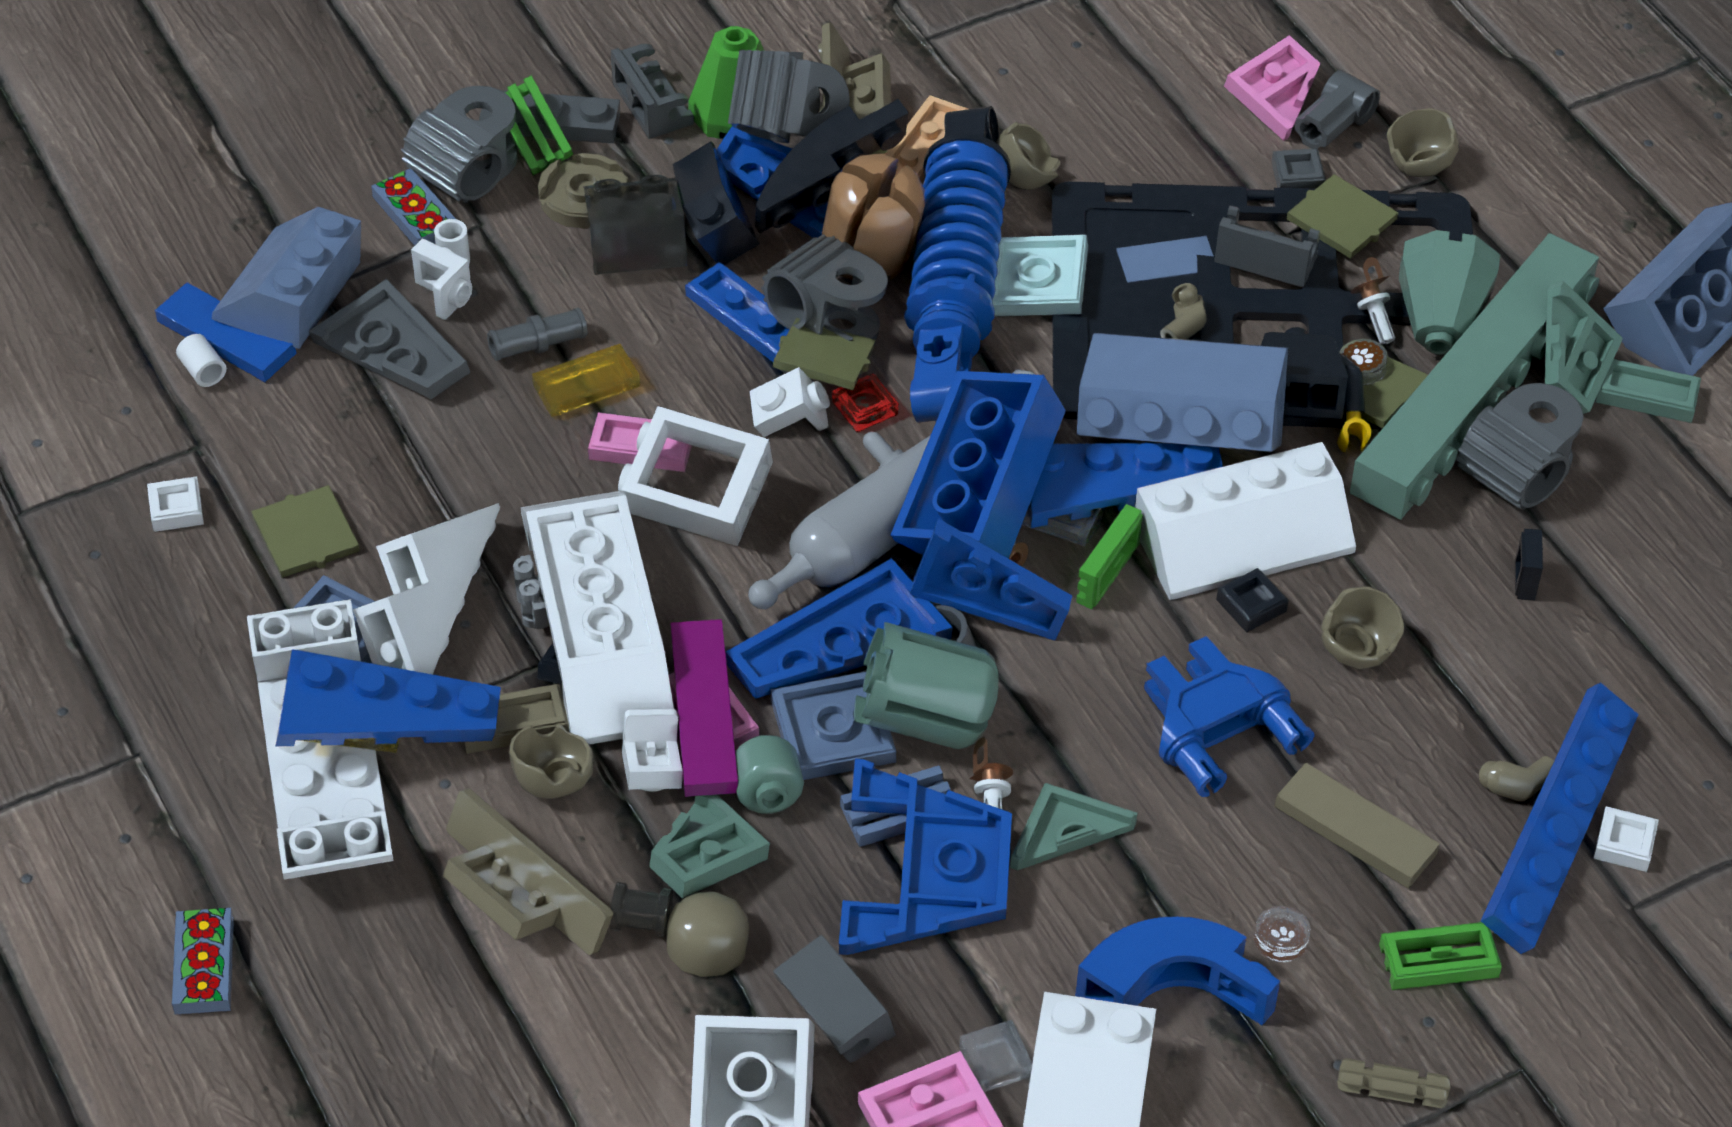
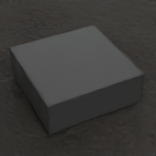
(1298, 168)

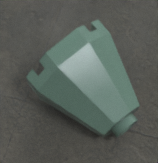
(1445, 286)

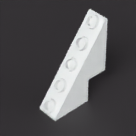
(429, 583)

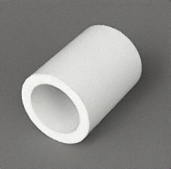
(454, 236)
(201, 360)

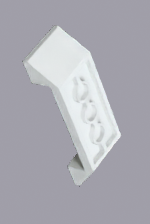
(598, 612)
(323, 794)

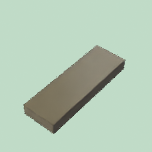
(1357, 825)

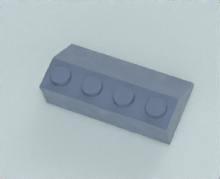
(1682, 300)
(1183, 392)

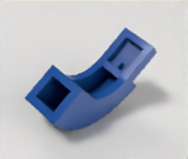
(1173, 954)

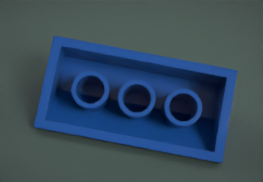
(982, 460)

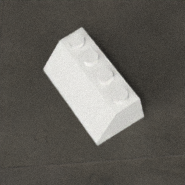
(1245, 517)

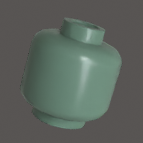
(769, 772)

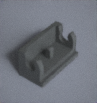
(648, 92)
(1265, 251)
(835, 999)

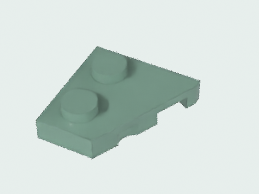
(1577, 345)
(706, 847)

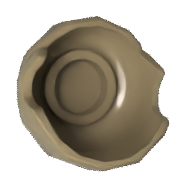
(1423, 142)
(1028, 156)
(1362, 627)
(550, 763)
(707, 934)

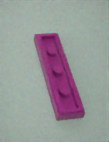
(704, 708)

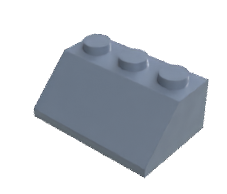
(294, 277)

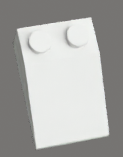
(1089, 1063)
(752, 1071)

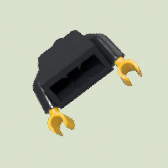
(1322, 382)

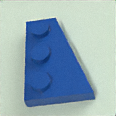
(987, 584)

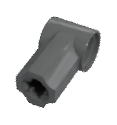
(1341, 103)

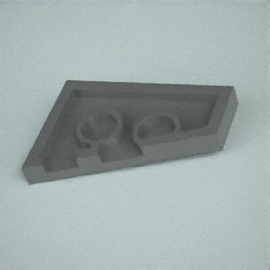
(392, 340)

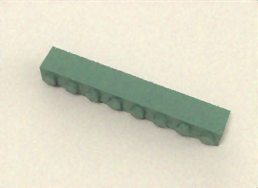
(1473, 374)

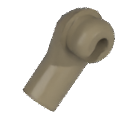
(1188, 311)
(1514, 780)

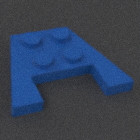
(951, 863)

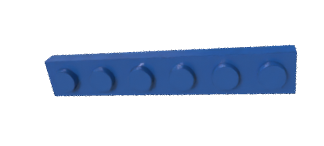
(1559, 819)

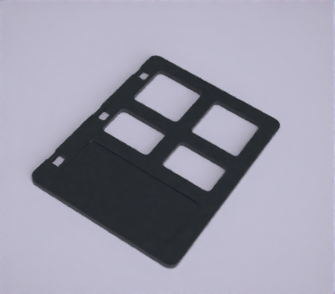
(1193, 211)

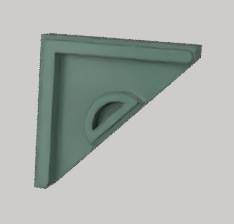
(1065, 823)

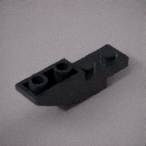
(812, 165)

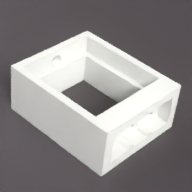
(719, 523)

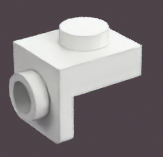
(444, 274)
(788, 401)
(651, 749)

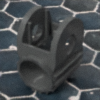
(780, 94)
(446, 143)
(808, 289)
(1518, 454)

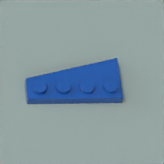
(751, 164)
(1108, 475)
(833, 632)
(354, 699)

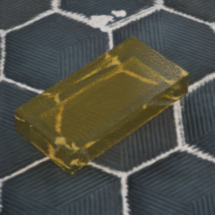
(586, 380)

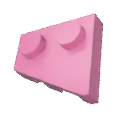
(1275, 84)

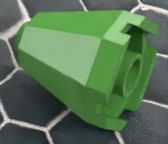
(715, 83)

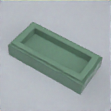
(1650, 390)

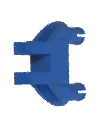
(1216, 706)

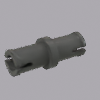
(537, 334)

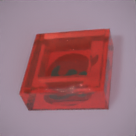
(866, 404)

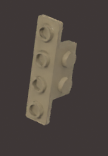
(866, 80)
(518, 880)

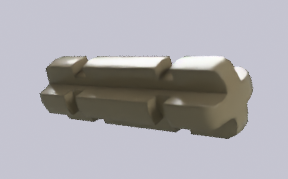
(1393, 1083)

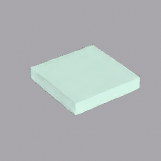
(1040, 275)

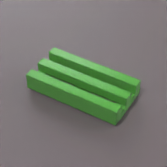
(517, 93)
(1109, 556)
(1443, 962)

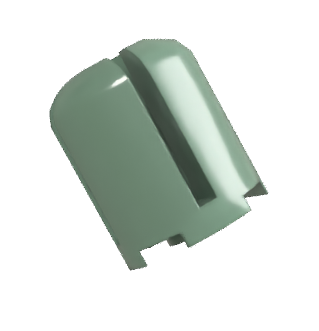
(927, 687)

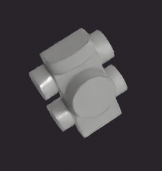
(529, 594)

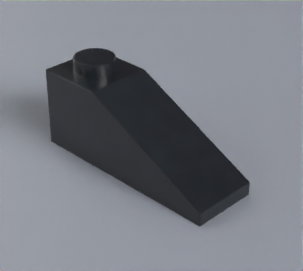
(713, 205)

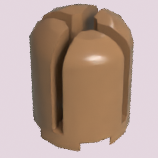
(876, 210)

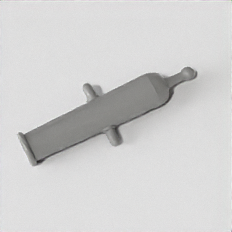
(851, 528)

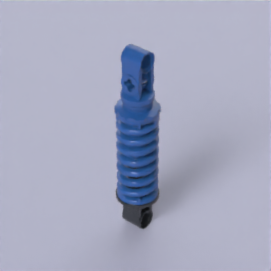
(956, 254)

